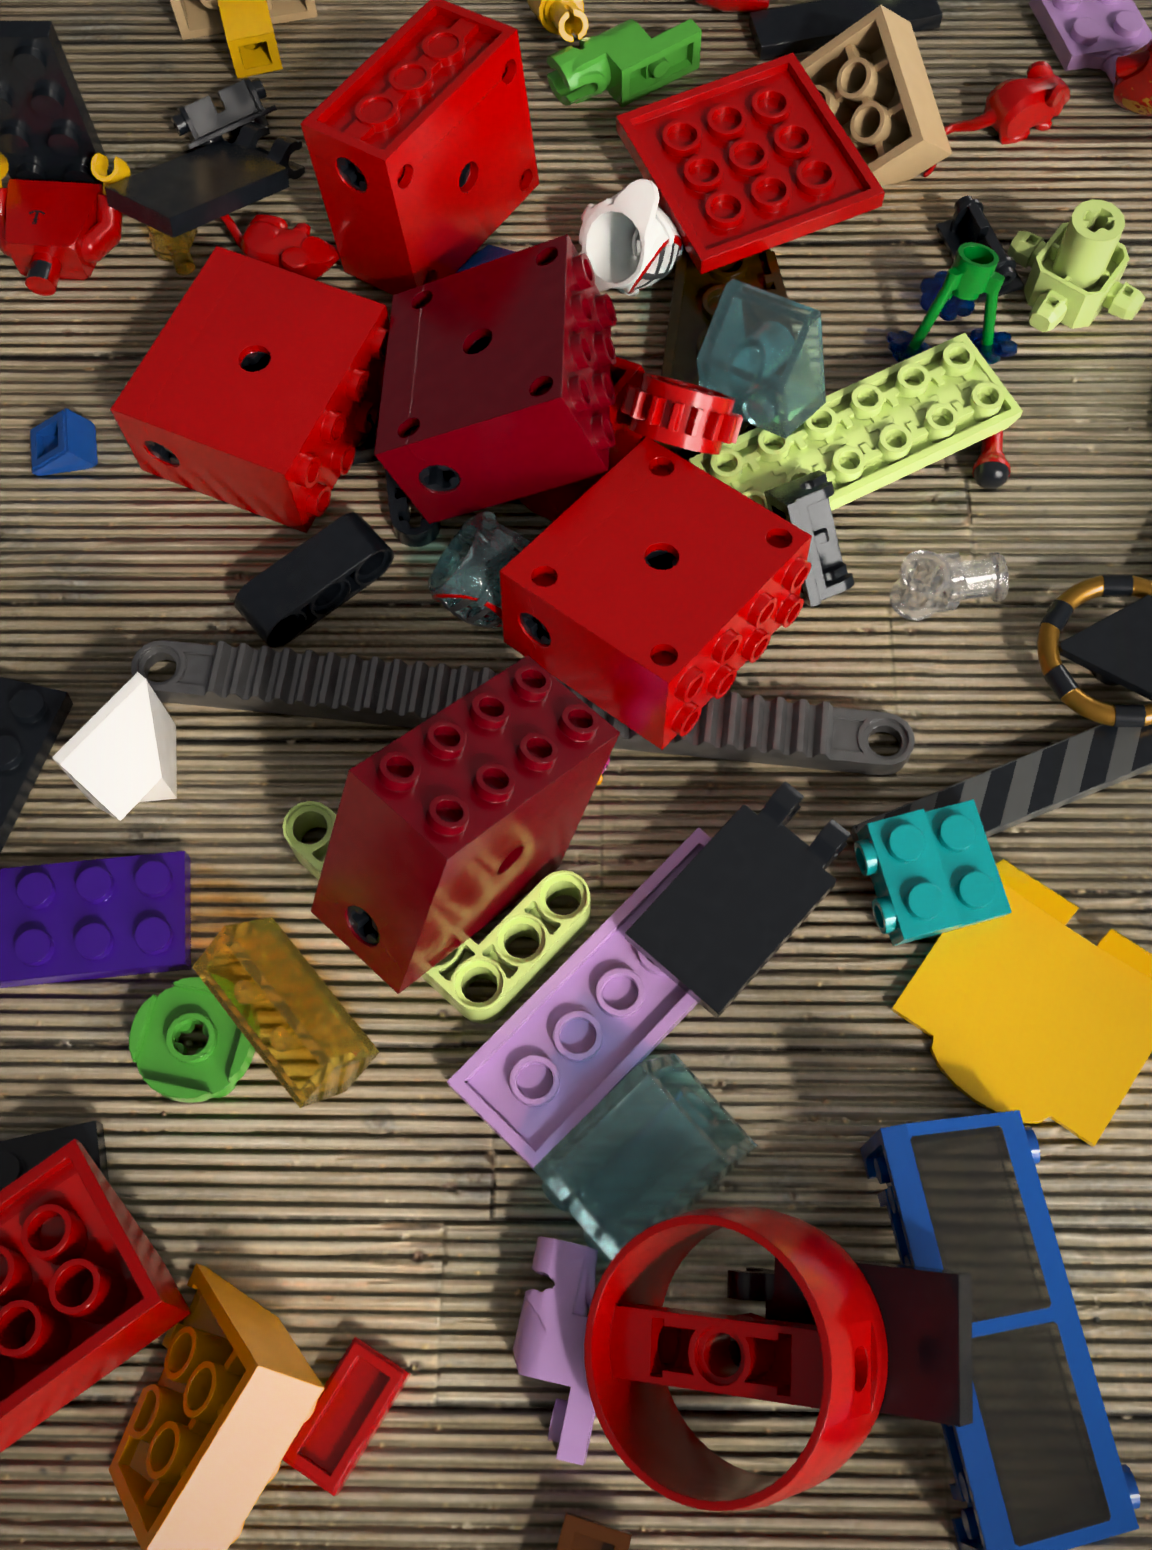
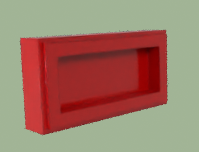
(346, 1416)

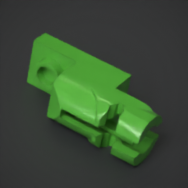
(624, 62)

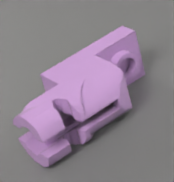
(553, 1338)

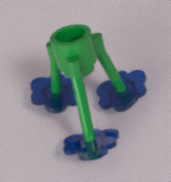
(953, 294)

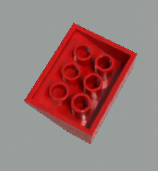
(74, 1288)

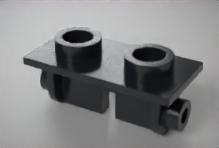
(241, 106)
(972, 226)

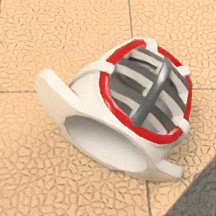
(629, 239)

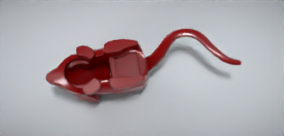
(1018, 106)
(293, 249)

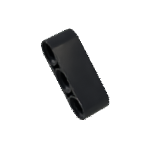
(313, 580)

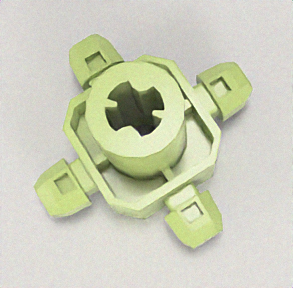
(1077, 269)

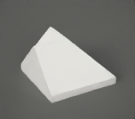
(124, 751)

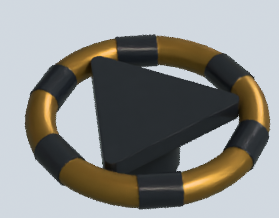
(1113, 649)

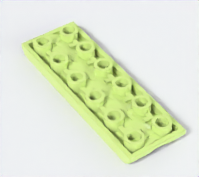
(876, 427)

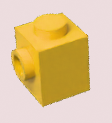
(250, 37)

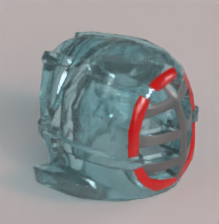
(469, 569)

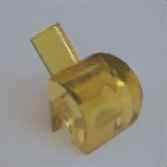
(174, 249)

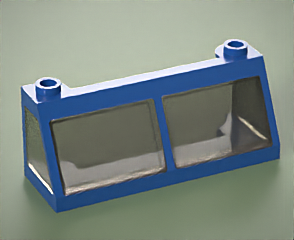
(1040, 1443)

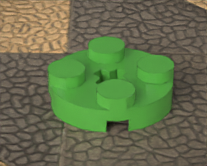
(164, 1062)

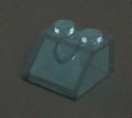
(765, 357)

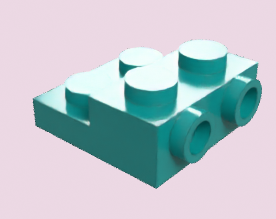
(930, 872)

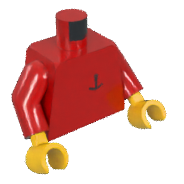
(59, 226)

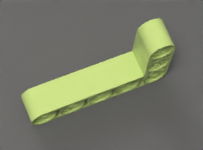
(489, 958)

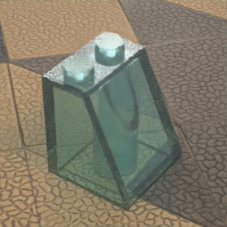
(642, 1154)

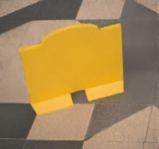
(1036, 1011)

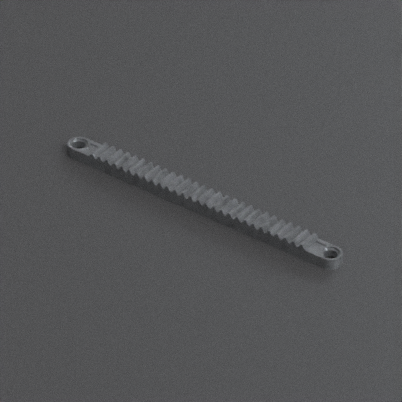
(411, 694)

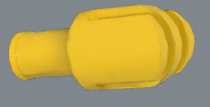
(561, 17)

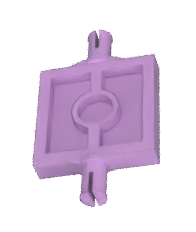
(1092, 31)

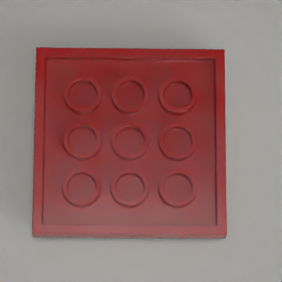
(749, 162)

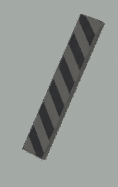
(1044, 778)

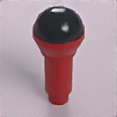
(991, 466)

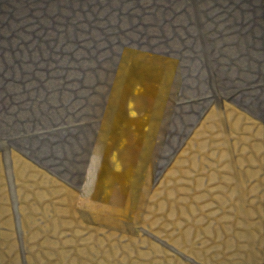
(285, 1010)

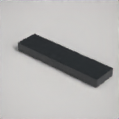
(815, 23)

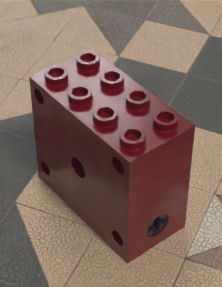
(498, 382)
(459, 820)

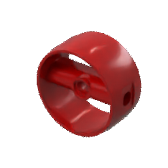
(642, 1348)

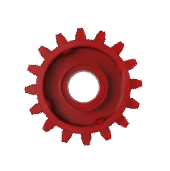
(681, 414)

